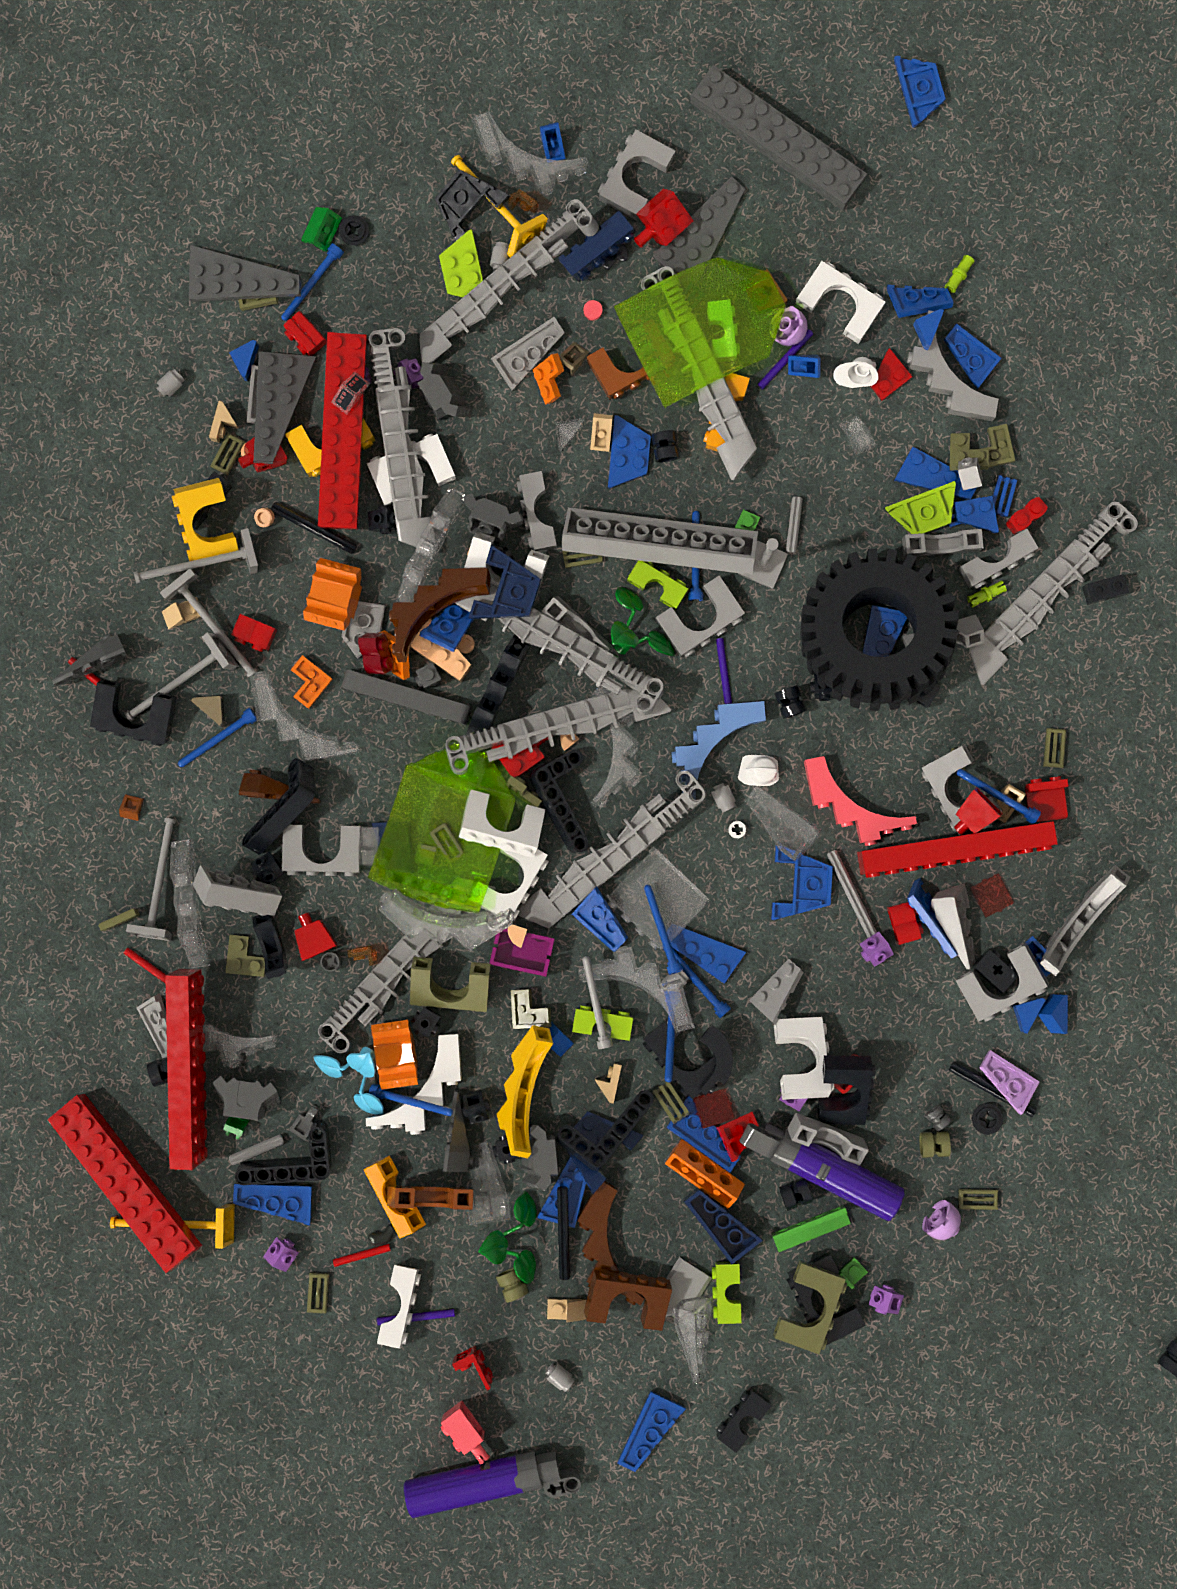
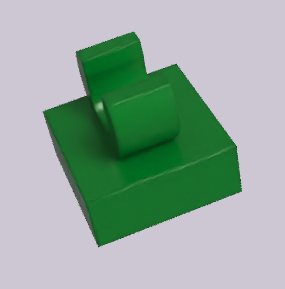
(235, 1126)

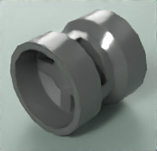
(331, 961)
(938, 1117)

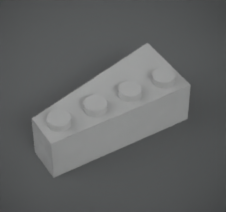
(236, 892)

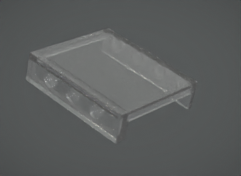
(674, 893)

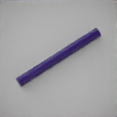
(783, 361)
(724, 671)
(422, 1316)

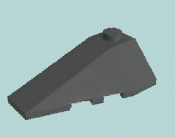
(98, 657)
(458, 1148)

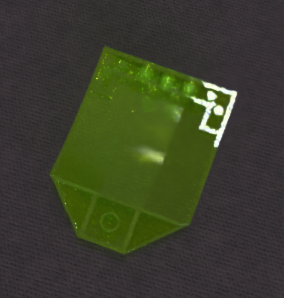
(702, 325)
(424, 801)

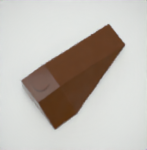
(262, 786)

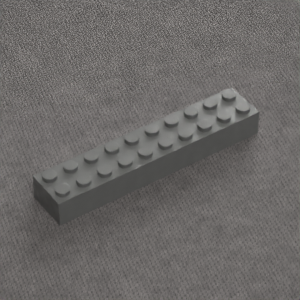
(778, 137)

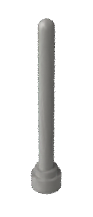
(603, 1039)

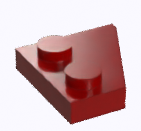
(732, 1132)

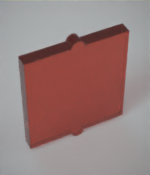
(991, 895)
(713, 1108)

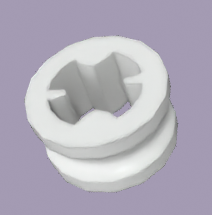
(733, 834)

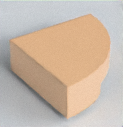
(566, 741)
(517, 934)

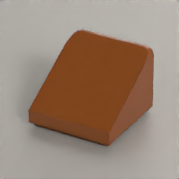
(131, 807)

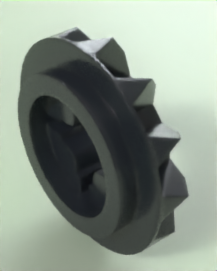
(355, 222)
(992, 1126)

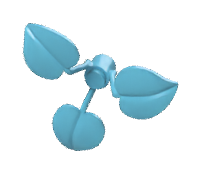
(362, 1063)

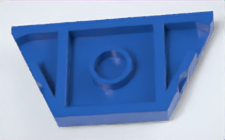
(920, 87)
(628, 453)

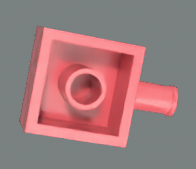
(464, 1431)

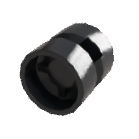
(668, 452)
(789, 695)
(158, 1072)
(788, 1194)
(1169, 1360)

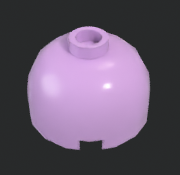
(792, 327)
(943, 1222)

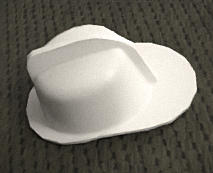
(856, 373)
(758, 770)

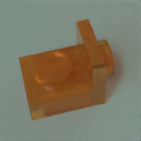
(526, 202)
(359, 953)

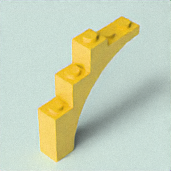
(514, 1114)

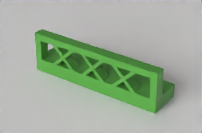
(811, 1228)

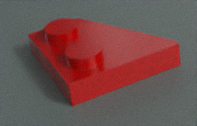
(890, 376)

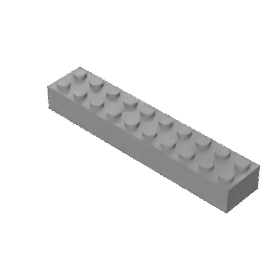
(659, 541)

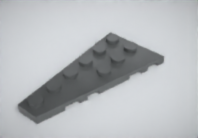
(225, 277)
(278, 392)

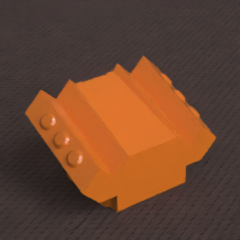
(333, 594)
(395, 1054)

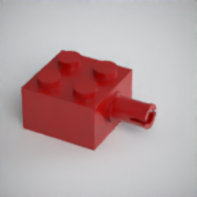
(663, 219)
(523, 761)

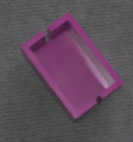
(530, 958)

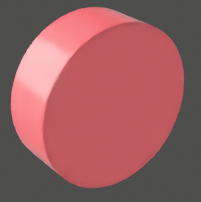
(592, 310)

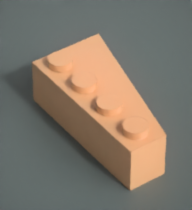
(450, 662)

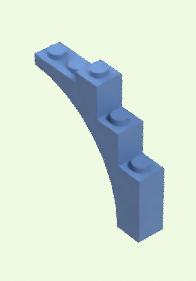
(708, 736)

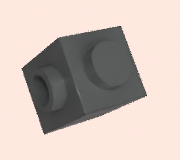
(428, 676)

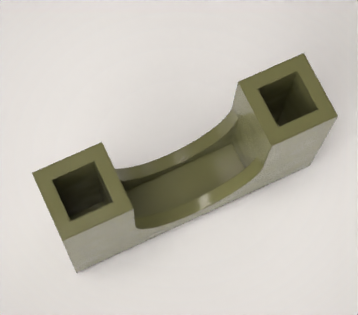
(427, 993)
(813, 1334)

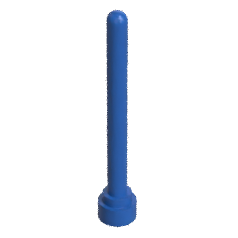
(333, 253)
(695, 591)
(247, 718)
(1030, 814)
(673, 964)
(719, 1007)
(669, 1051)
(376, 1090)

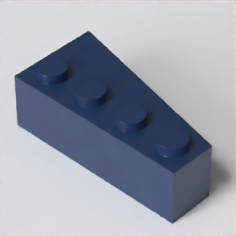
(598, 247)
(724, 1228)

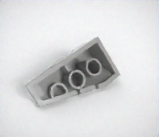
(951, 913)

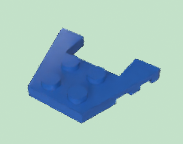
(810, 886)

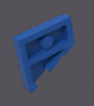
(977, 513)

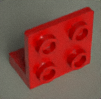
(472, 1355)

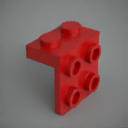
(1048, 798)

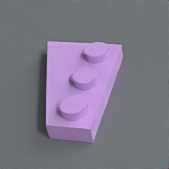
(1009, 1080)

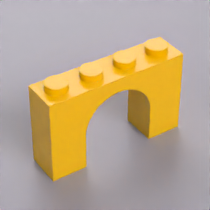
(310, 455)
(189, 501)

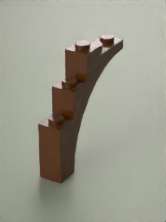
(430, 599)
(595, 1217)

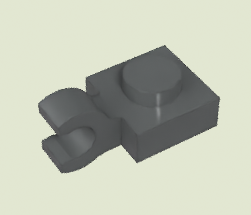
(303, 1123)

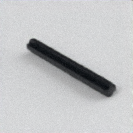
(313, 527)
(985, 1085)
(563, 1233)

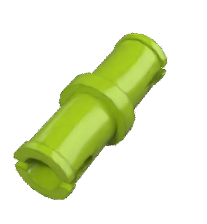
(959, 273)
(986, 594)

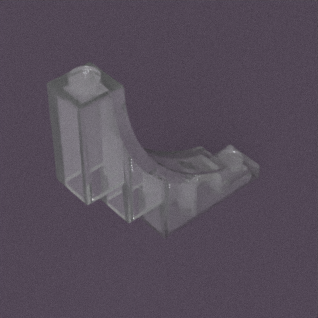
(312, 744)
(467, 928)

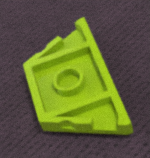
(461, 266)
(925, 511)

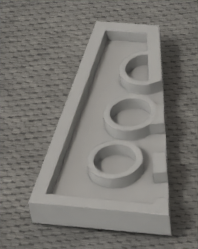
(525, 353)

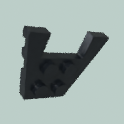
(462, 196)

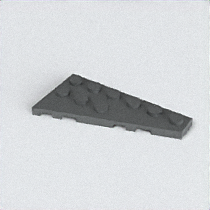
(703, 235)

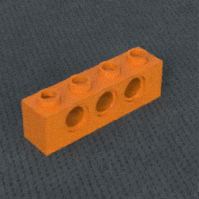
(705, 1174)

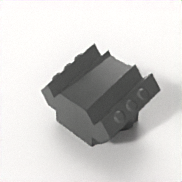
(442, 392)
(491, 517)
(246, 1099)
(542, 1161)

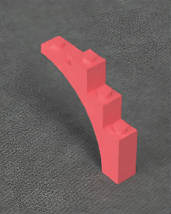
(868, 824)

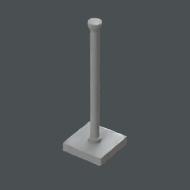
(246, 552)
(767, 563)
(181, 586)
(218, 652)
(150, 930)

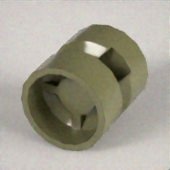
(928, 1147)
(512, 1285)

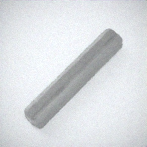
(794, 523)
(256, 1149)

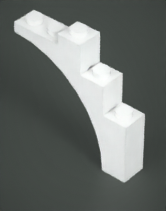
(446, 1069)

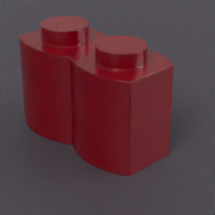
(375, 653)

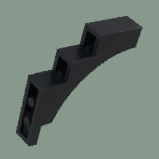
(498, 685)

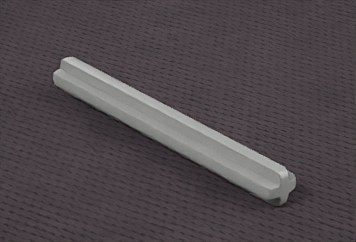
(851, 893)

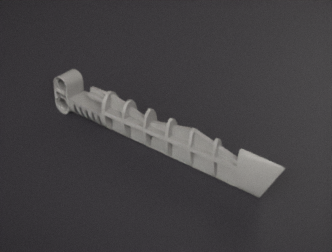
(488, 293)
(720, 409)
(401, 459)
(1031, 606)
(586, 655)
(574, 718)
(604, 863)
(380, 984)

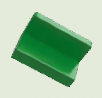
(321, 228)

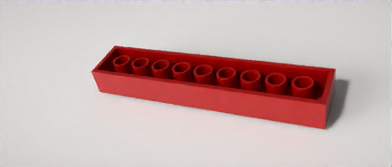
(341, 435)
(960, 848)
(185, 1068)
(124, 1182)

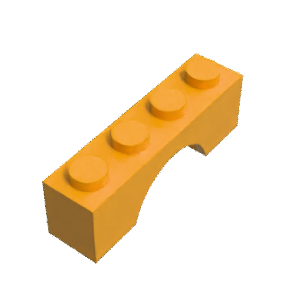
(737, 386)
(384, 1174)

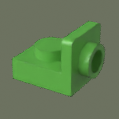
(747, 521)
(852, 1272)

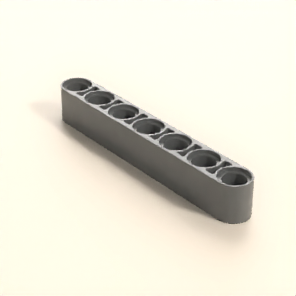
(406, 697)

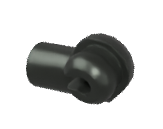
(382, 1238)

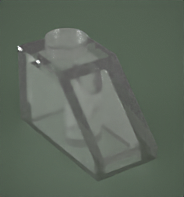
(858, 435)

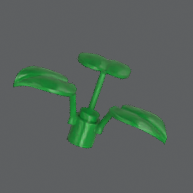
(624, 638)
(495, 1244)

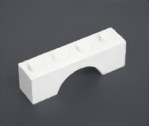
(404, 1281)

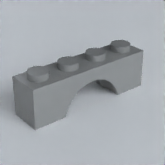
(533, 488)
(953, 543)
(977, 570)
(565, 615)
(969, 633)
(845, 1144)

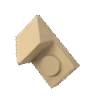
(221, 418)
(601, 432)
(179, 614)
(1013, 793)
(609, 1087)
(566, 1309)

